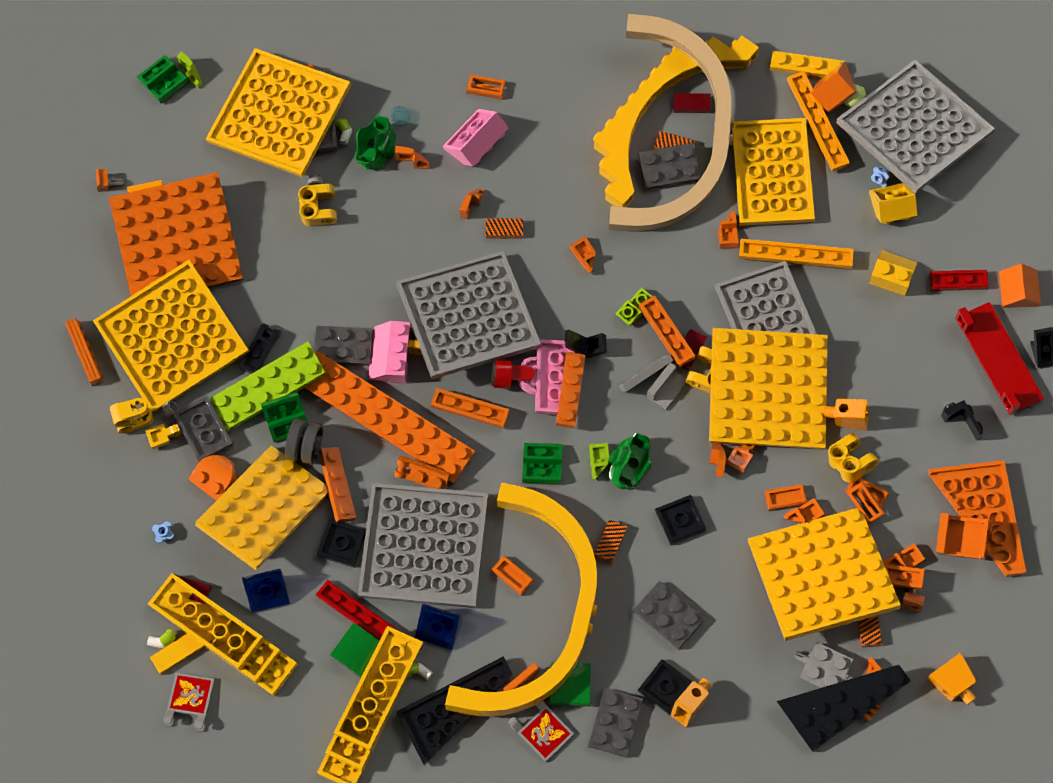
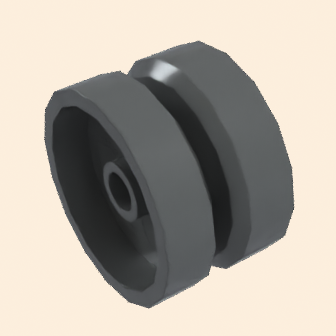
(304, 441)

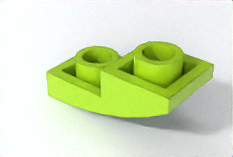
(630, 309)

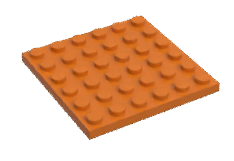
(176, 224)

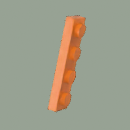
(667, 331)
(570, 390)
(470, 408)
(337, 484)

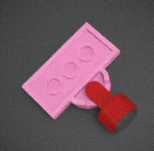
(536, 375)

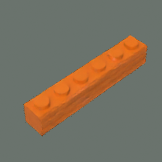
(82, 348)

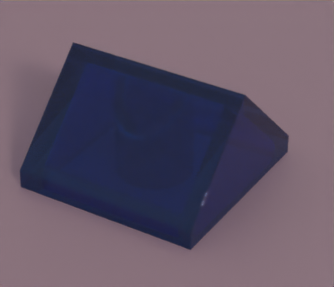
(266, 590)
(438, 626)

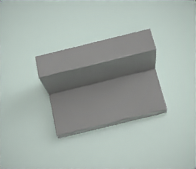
(666, 387)

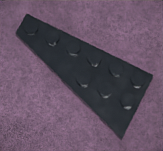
(830, 709)
(432, 725)

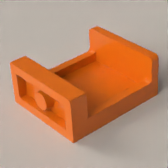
(964, 536)

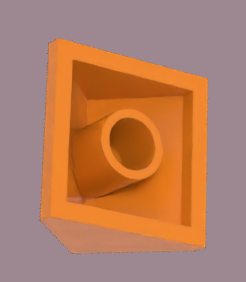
(834, 88)
(1019, 287)

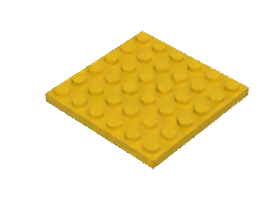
(278, 112)
(171, 336)
(768, 388)
(823, 574)

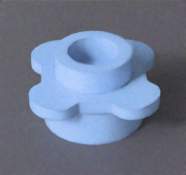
(880, 176)
(168, 535)

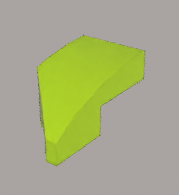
(192, 73)
(598, 458)

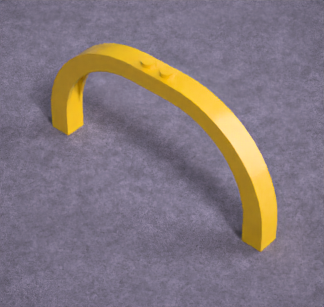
(524, 697)

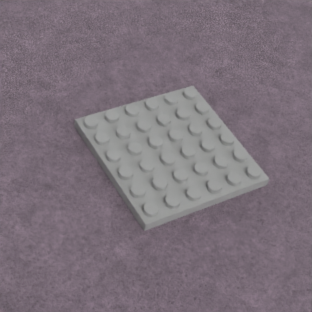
(915, 126)
(468, 314)
(423, 545)

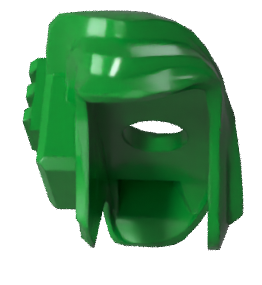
(384, 137)
(634, 447)

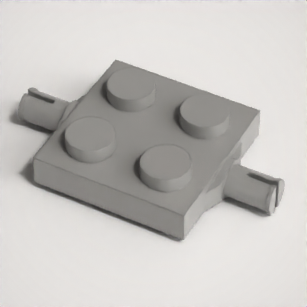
(824, 666)

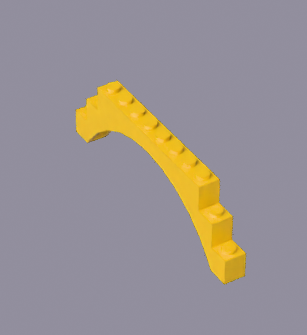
(616, 136)

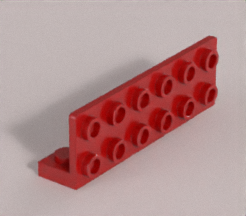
(999, 358)

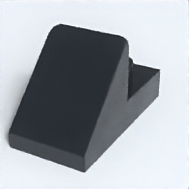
(1043, 347)

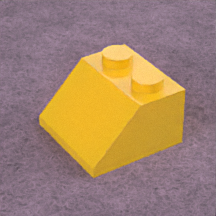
(893, 203)
(893, 272)

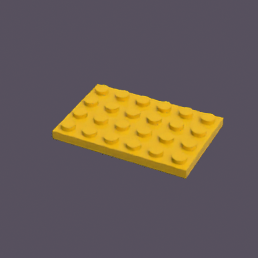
(772, 172)
(263, 507)

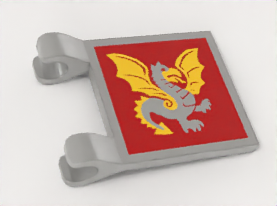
(191, 697)
(544, 732)

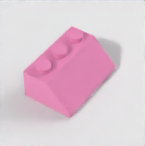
(476, 137)
(390, 352)

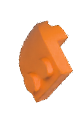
(214, 475)

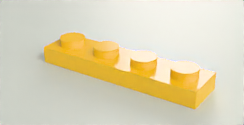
(797, 63)

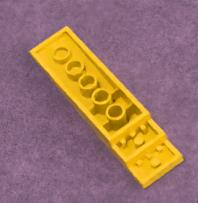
(238, 646)
(370, 707)

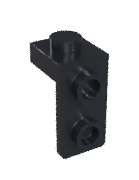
(588, 346)
(961, 408)

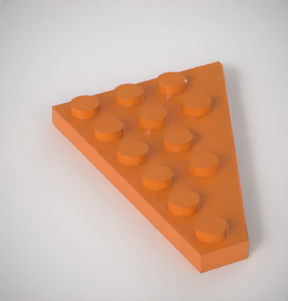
(983, 493)

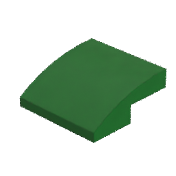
(163, 79)
(281, 413)
(542, 463)
(355, 649)
(575, 689)

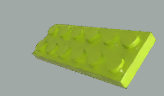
(270, 382)

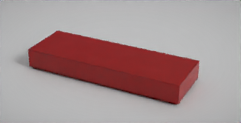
(958, 280)

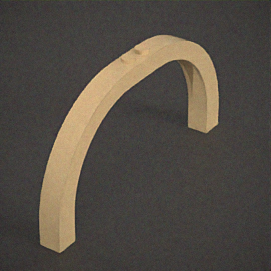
(685, 40)

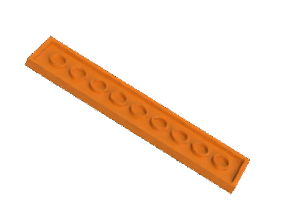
(390, 419)

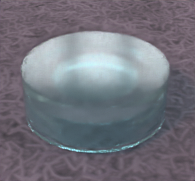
(399, 115)

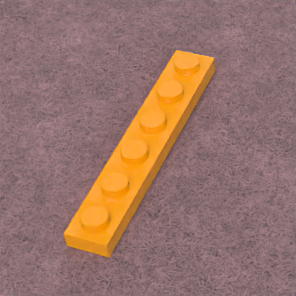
(818, 122)
(796, 253)

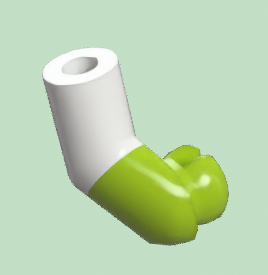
(346, 129)
(164, 640)
(422, 670)

